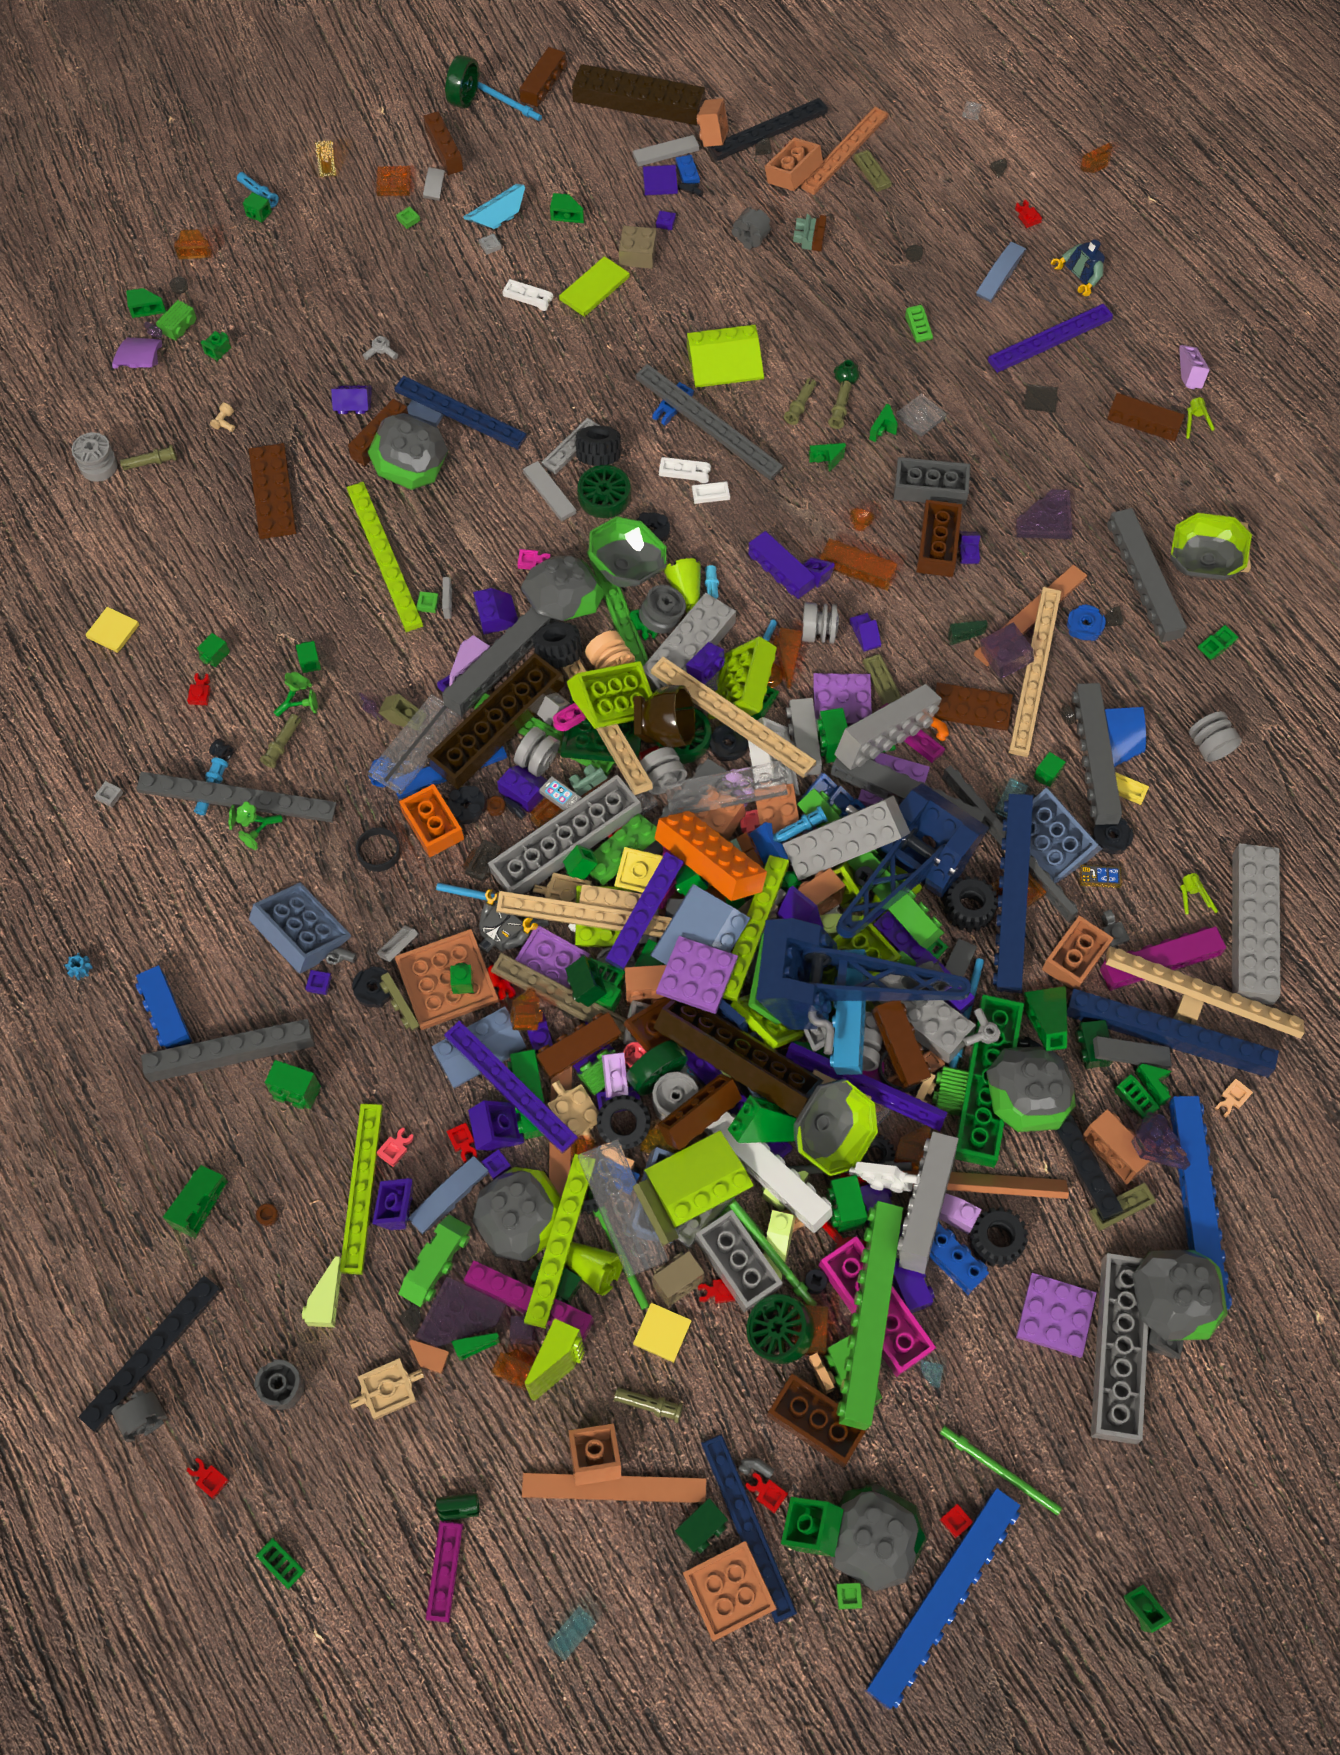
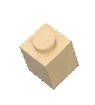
(1188, 1009)

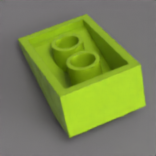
(847, 876)

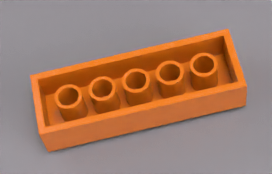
(710, 855)

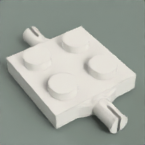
(885, 1176)

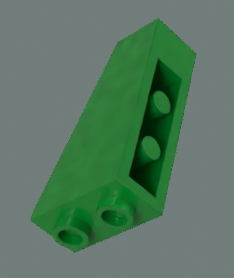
(1048, 1016)
(762, 1122)

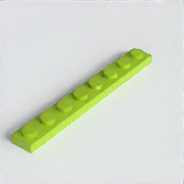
(750, 937)
(361, 1189)
(557, 1247)

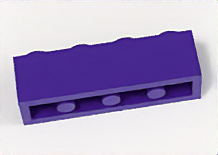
(781, 565)

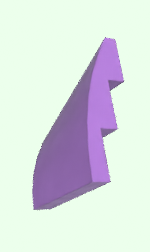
(137, 353)

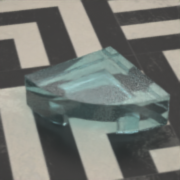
(932, 1372)

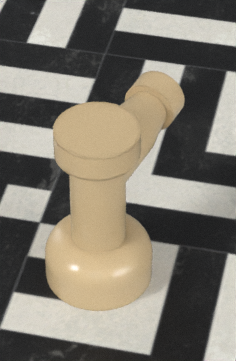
(225, 410)

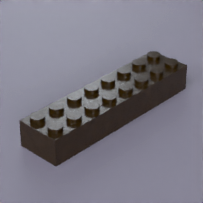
(638, 94)
(495, 721)
(738, 1055)

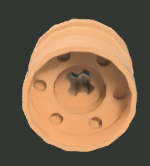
(608, 651)

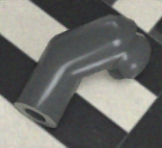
(339, 955)
(755, 1464)

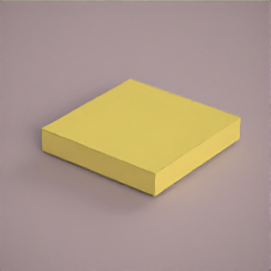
(112, 629)
(636, 869)
(662, 1332)

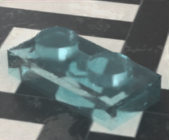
(571, 1633)

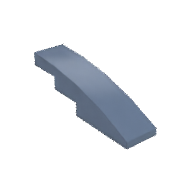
(1000, 271)
(447, 1195)

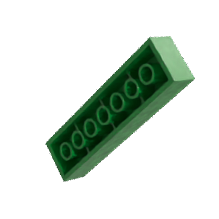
(978, 1126)

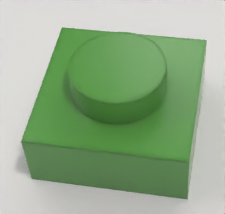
(408, 217)
(427, 602)
(849, 1596)

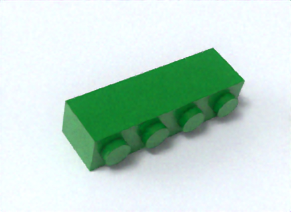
(525, 1068)

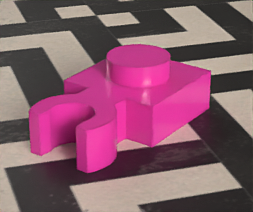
(530, 558)

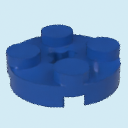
(1086, 632)

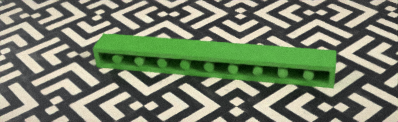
(907, 910)
(870, 1316)

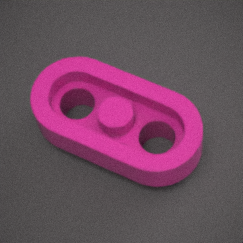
(568, 718)

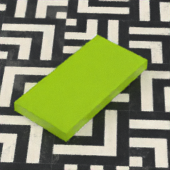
(594, 286)

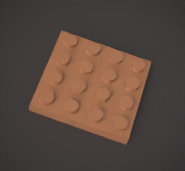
(428, 979)

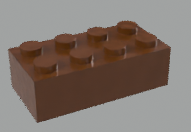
(939, 538)
(814, 1420)

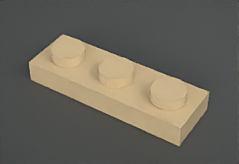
(608, 898)

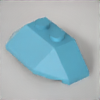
(498, 208)

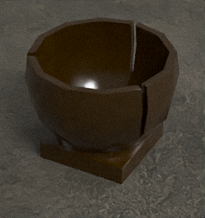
(659, 721)

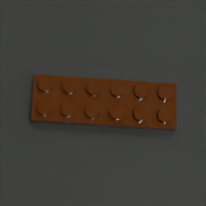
(272, 491)

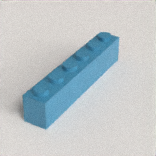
(849, 1028)

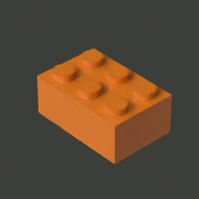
(431, 820)

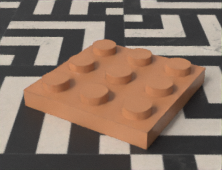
(729, 1591)

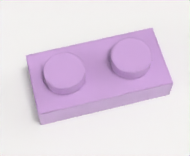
(615, 1074)

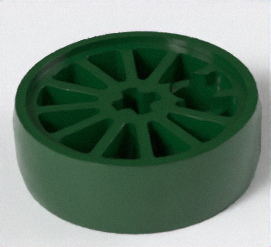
(462, 81)
(604, 491)
(686, 755)
(657, 1062)
(763, 1311)

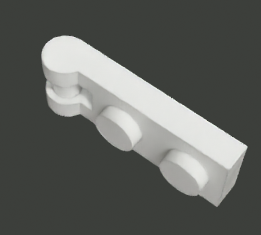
(528, 294)
(684, 469)

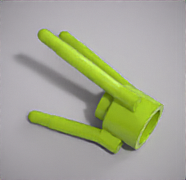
(1197, 408)
(1194, 885)

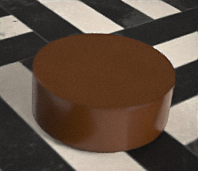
(495, 806)
(267, 1214)

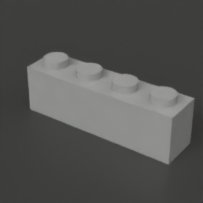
(804, 730)

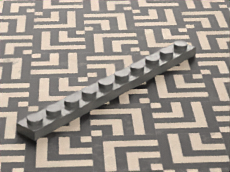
(709, 422)
(967, 794)
(232, 795)

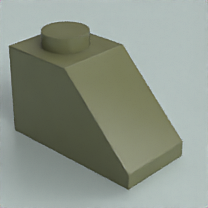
(397, 710)

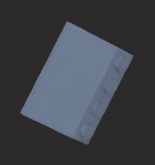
(1058, 838)
(703, 920)
(298, 926)

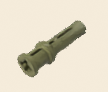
(797, 406)
(839, 409)
(157, 456)
(276, 747)
(658, 1406)

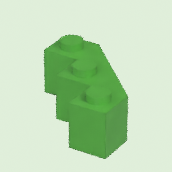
(434, 1261)

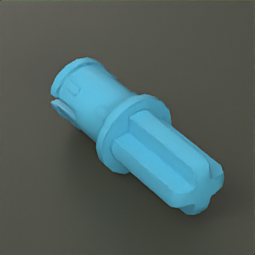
(711, 581)

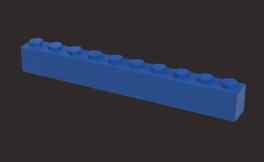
(1196, 1183)
(942, 1599)

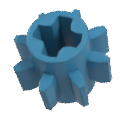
(76, 961)

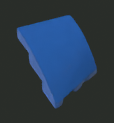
(1126, 733)
(837, 794)
(765, 844)

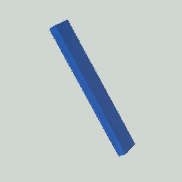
(428, 776)

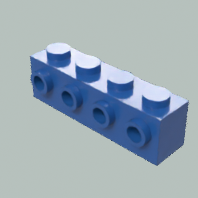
(163, 1008)
(957, 1260)

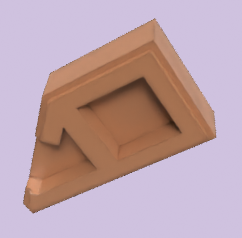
(429, 1357)

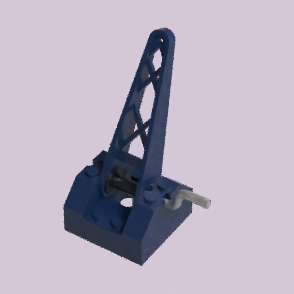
(937, 868)
(793, 973)

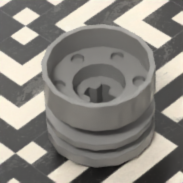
(94, 456)
(819, 623)
(1215, 736)

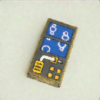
(1100, 876)

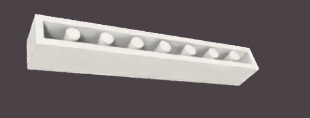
(777, 1177)

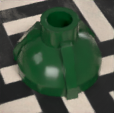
(847, 372)

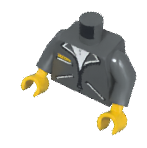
(502, 929)

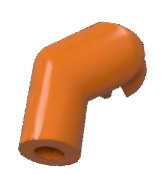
(942, 729)

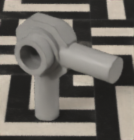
(380, 345)
(987, 1032)

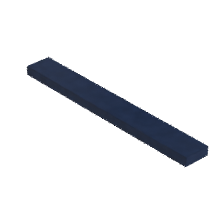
(460, 412)
(747, 1523)

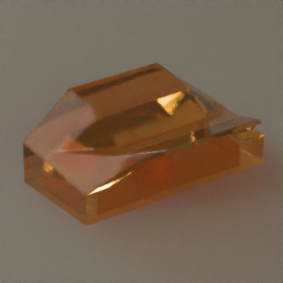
(1096, 159)
(192, 245)
(544, 812)
(513, 1367)

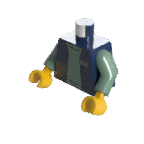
(1085, 263)

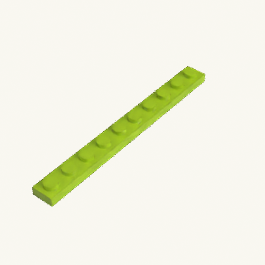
(384, 557)

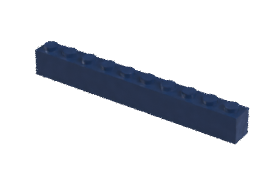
(1015, 891)
(1173, 1033)

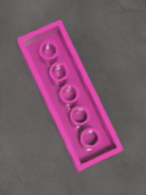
(904, 1337)

